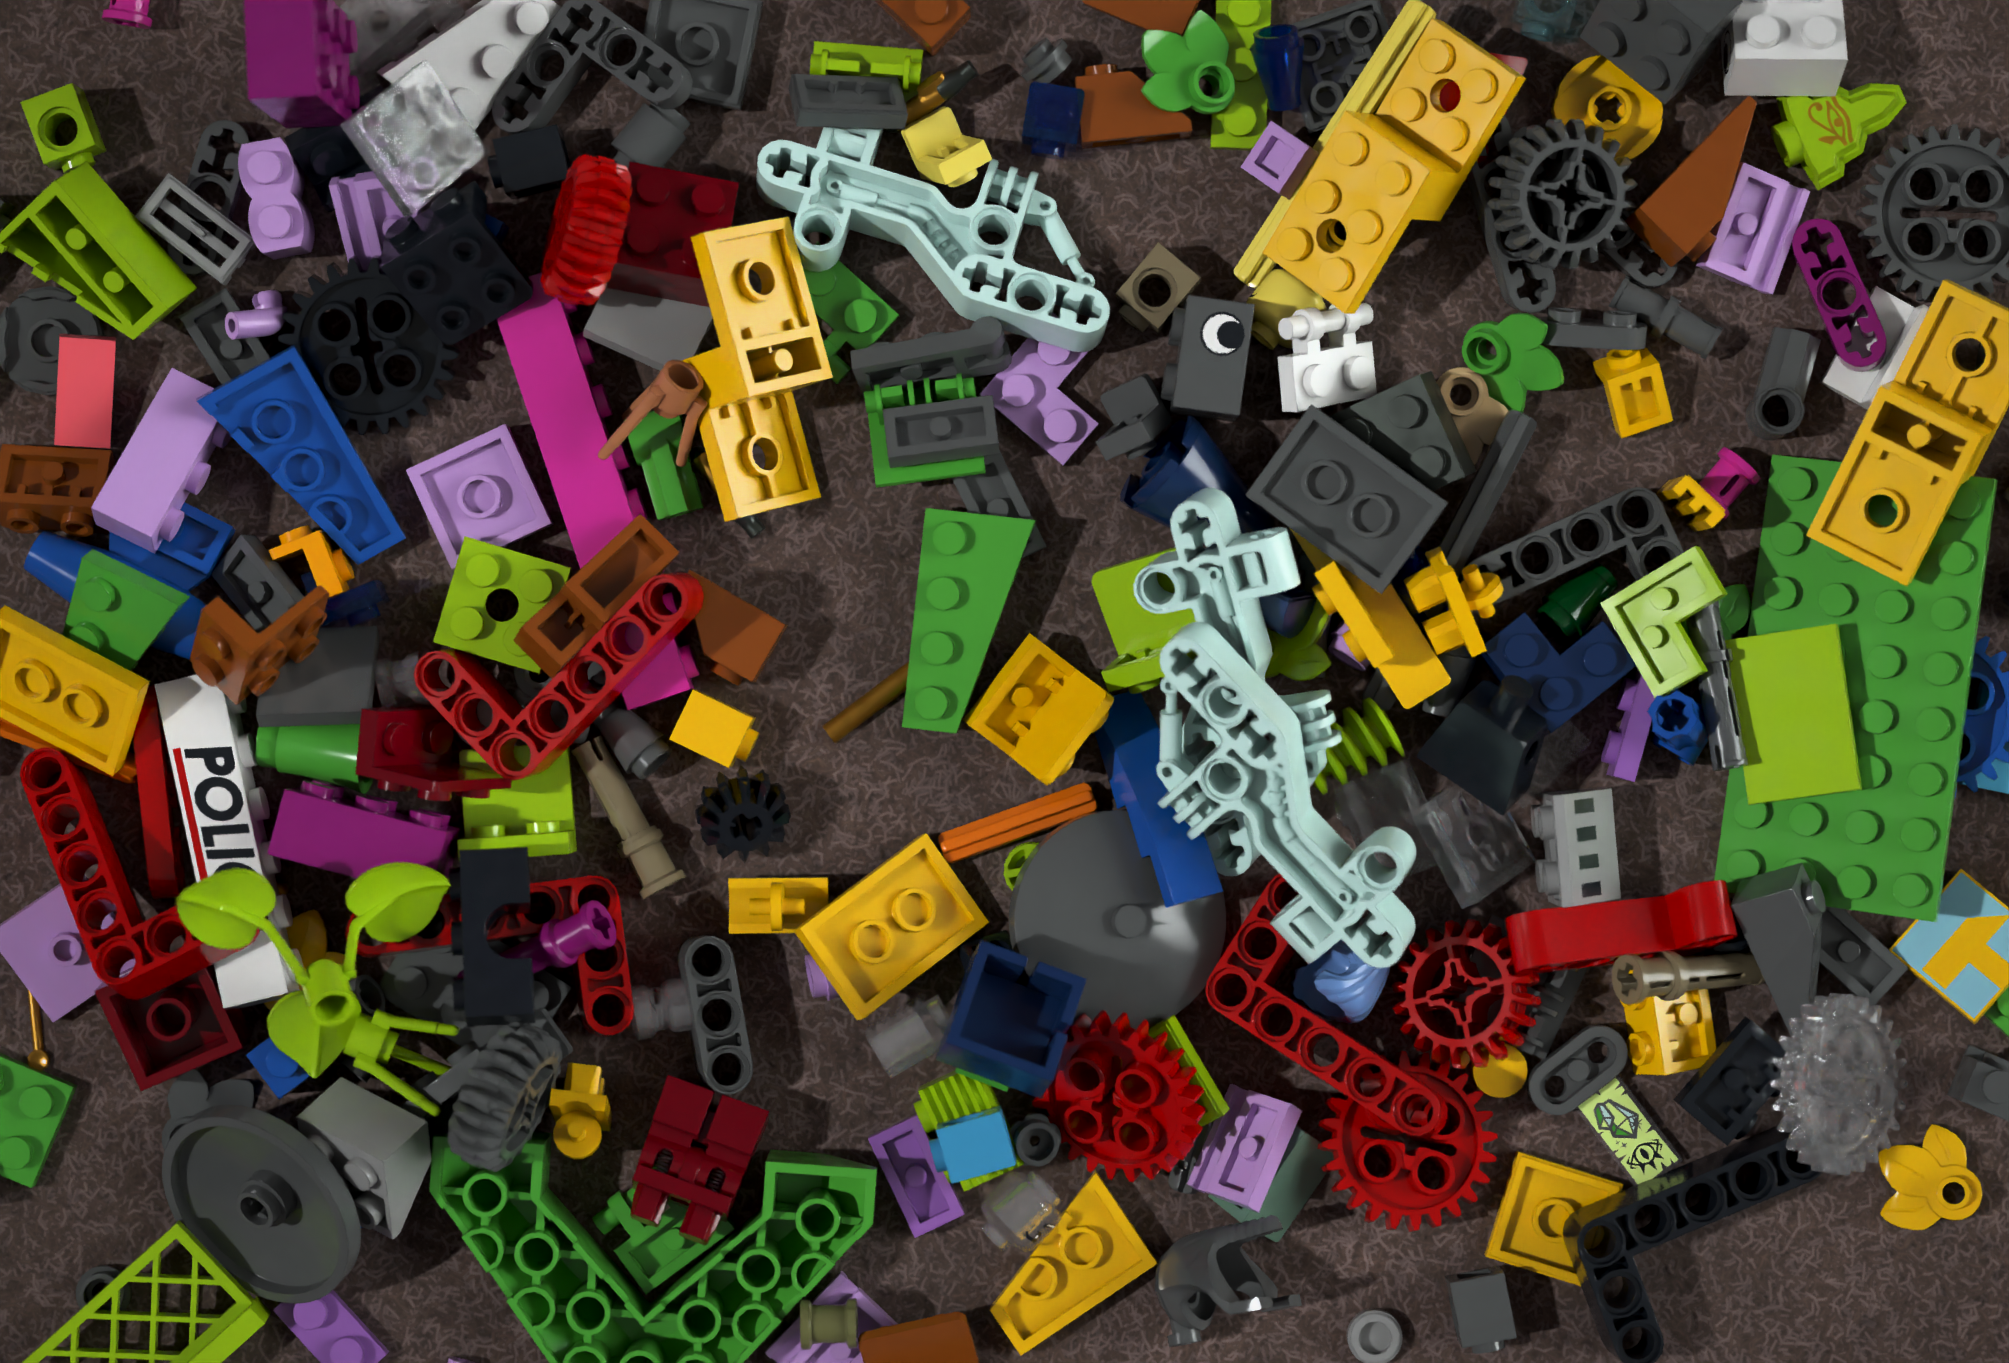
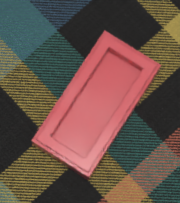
(85, 391)

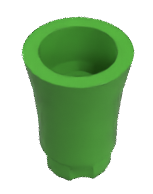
(313, 752)

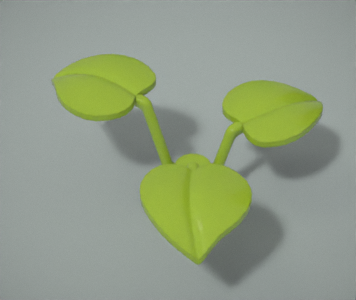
(314, 1022)

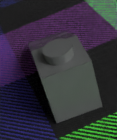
(1783, 928)

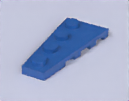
(298, 440)

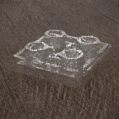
(415, 138)

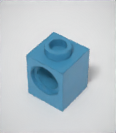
(973, 1145)

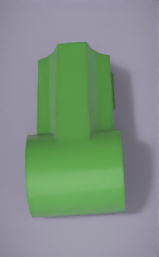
(655, 447)

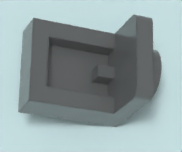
(1136, 417)

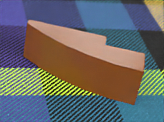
(594, 595)

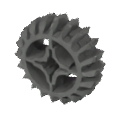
(1568, 172)
(504, 1096)

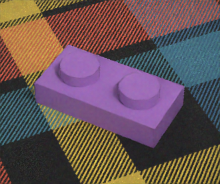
(1625, 748)
(910, 1170)
(332, 1331)

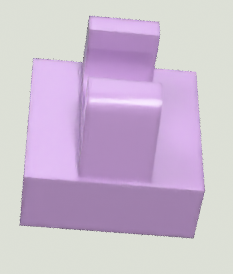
(1279, 160)

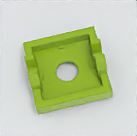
(477, 574)

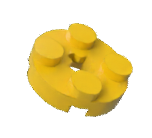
(1597, 78)

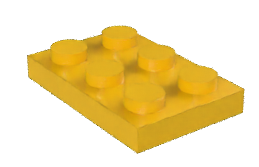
(67, 692)
(891, 926)

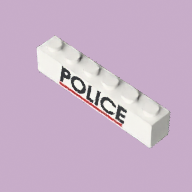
(226, 823)

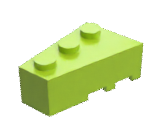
(98, 252)

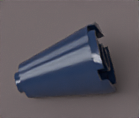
(1182, 465)

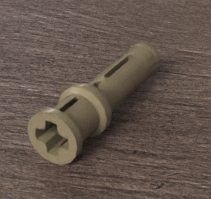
(639, 841)
(1671, 975)

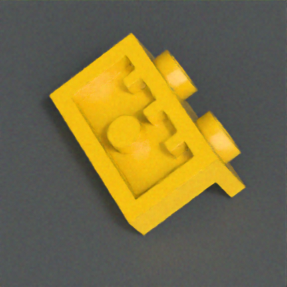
(1670, 1034)

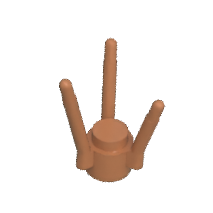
(669, 395)

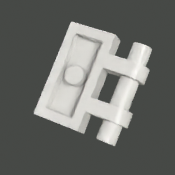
(1329, 373)

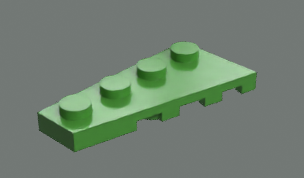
(960, 595)

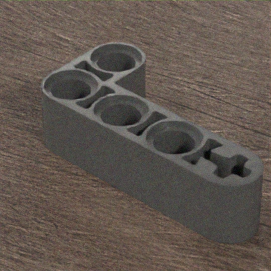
(1611, 535)

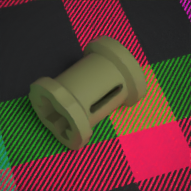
(828, 1323)

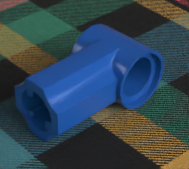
(1678, 726)

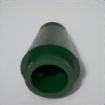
(1576, 603)

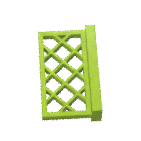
(213, 1345)

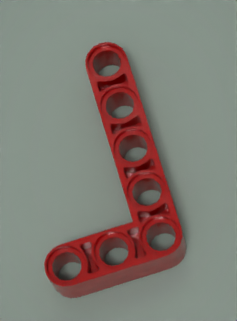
(569, 686)
(108, 888)
(564, 903)
(1307, 1026)

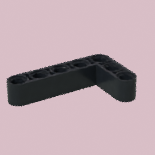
(1670, 1220)

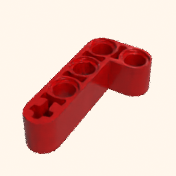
(1599, 933)

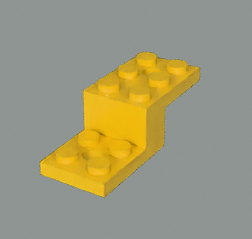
(1393, 166)
(765, 353)
(1920, 437)

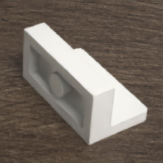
(1900, 326)

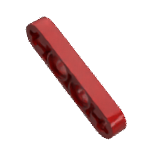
(157, 799)

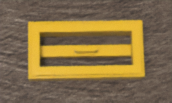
(1703, 518)

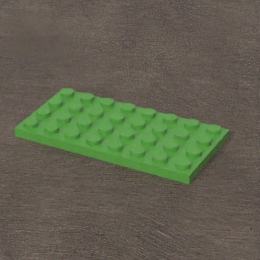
(1907, 692)

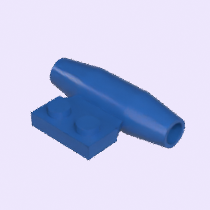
(177, 563)

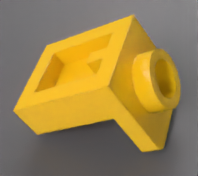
(1634, 390)

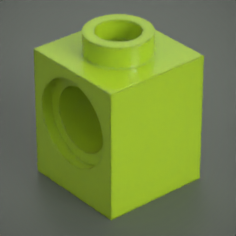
(52, 108)

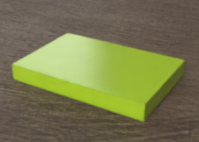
(1794, 714)

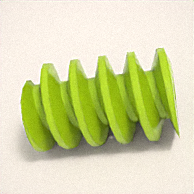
(1360, 739)

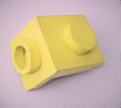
(942, 150)

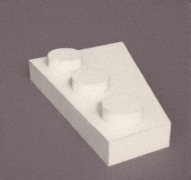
(479, 51)

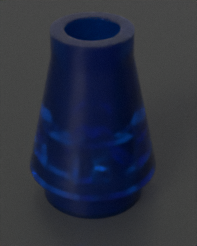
(1279, 63)

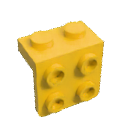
(1040, 710)

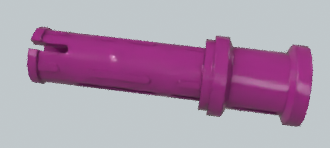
(563, 941)

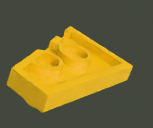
(1072, 1268)

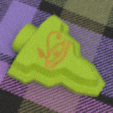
(1832, 130)

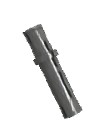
(1717, 691)

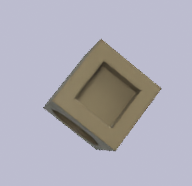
(1163, 266)

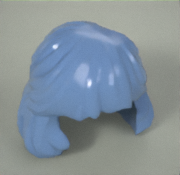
(1339, 985)

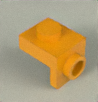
(329, 566)

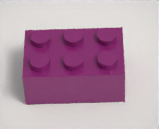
(301, 61)
(358, 834)

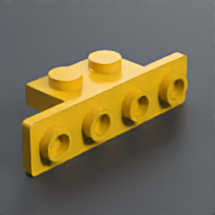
(1378, 629)

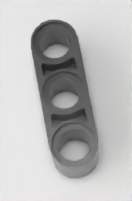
(732, 1035)

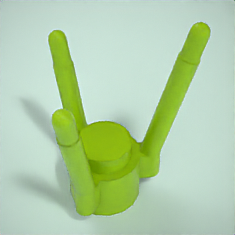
(374, 1041)

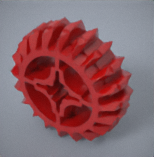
(586, 230)
(1472, 1014)

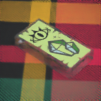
(1628, 1132)

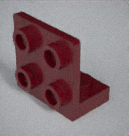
(414, 750)

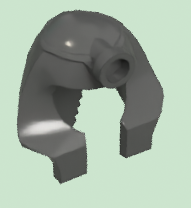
(1205, 1271)

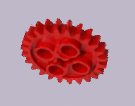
(1150, 1117)
(1399, 1189)

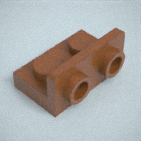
(51, 488)

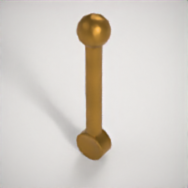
(38, 1057)

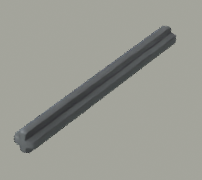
(1471, 517)

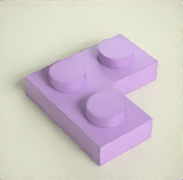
(1032, 402)

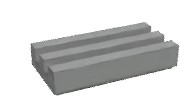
(234, 257)

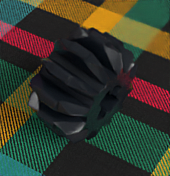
(723, 809)

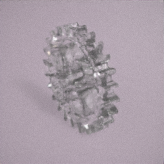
(1839, 1084)

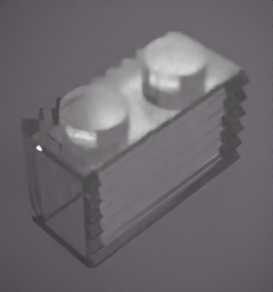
(908, 1033)

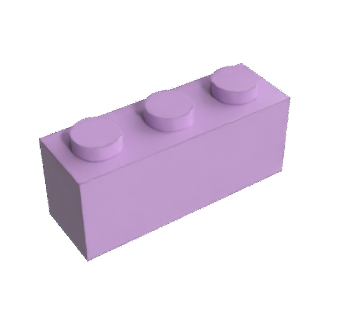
(161, 465)

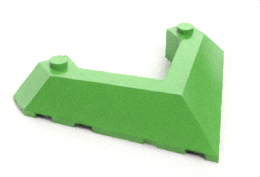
(587, 1308)

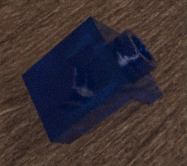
(1052, 119)
(355, 605)

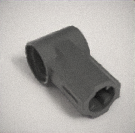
(1783, 379)

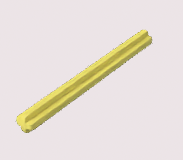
(1363, 97)

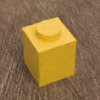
(715, 729)

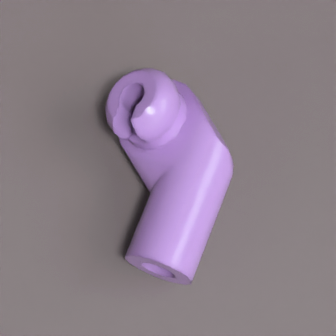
(260, 322)

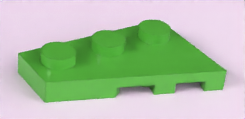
(118, 609)

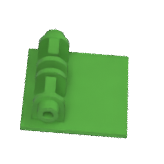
(894, 397)

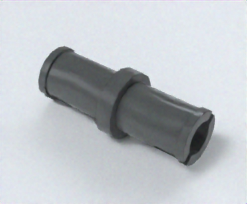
(1666, 317)

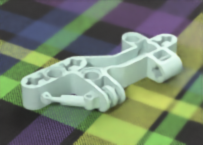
(943, 239)
(1224, 591)
(1275, 796)

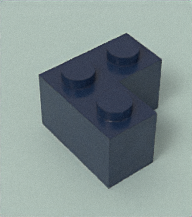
(1563, 680)

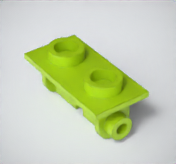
(870, 61)

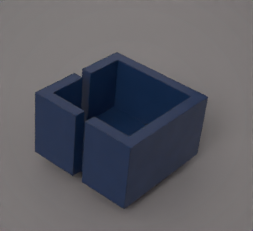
(1006, 1027)

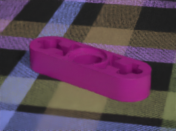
(1837, 252)

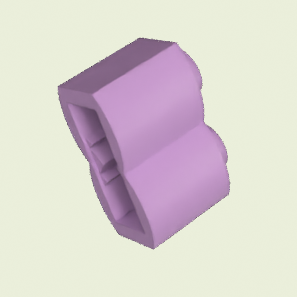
(276, 214)

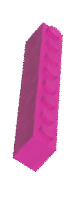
(590, 491)

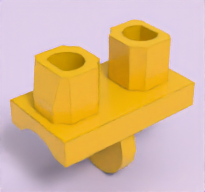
(1439, 585)
(774, 903)
(580, 1111)

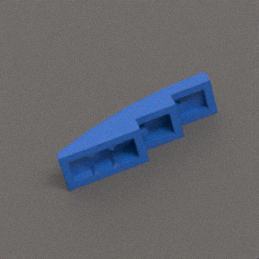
(1130, 755)

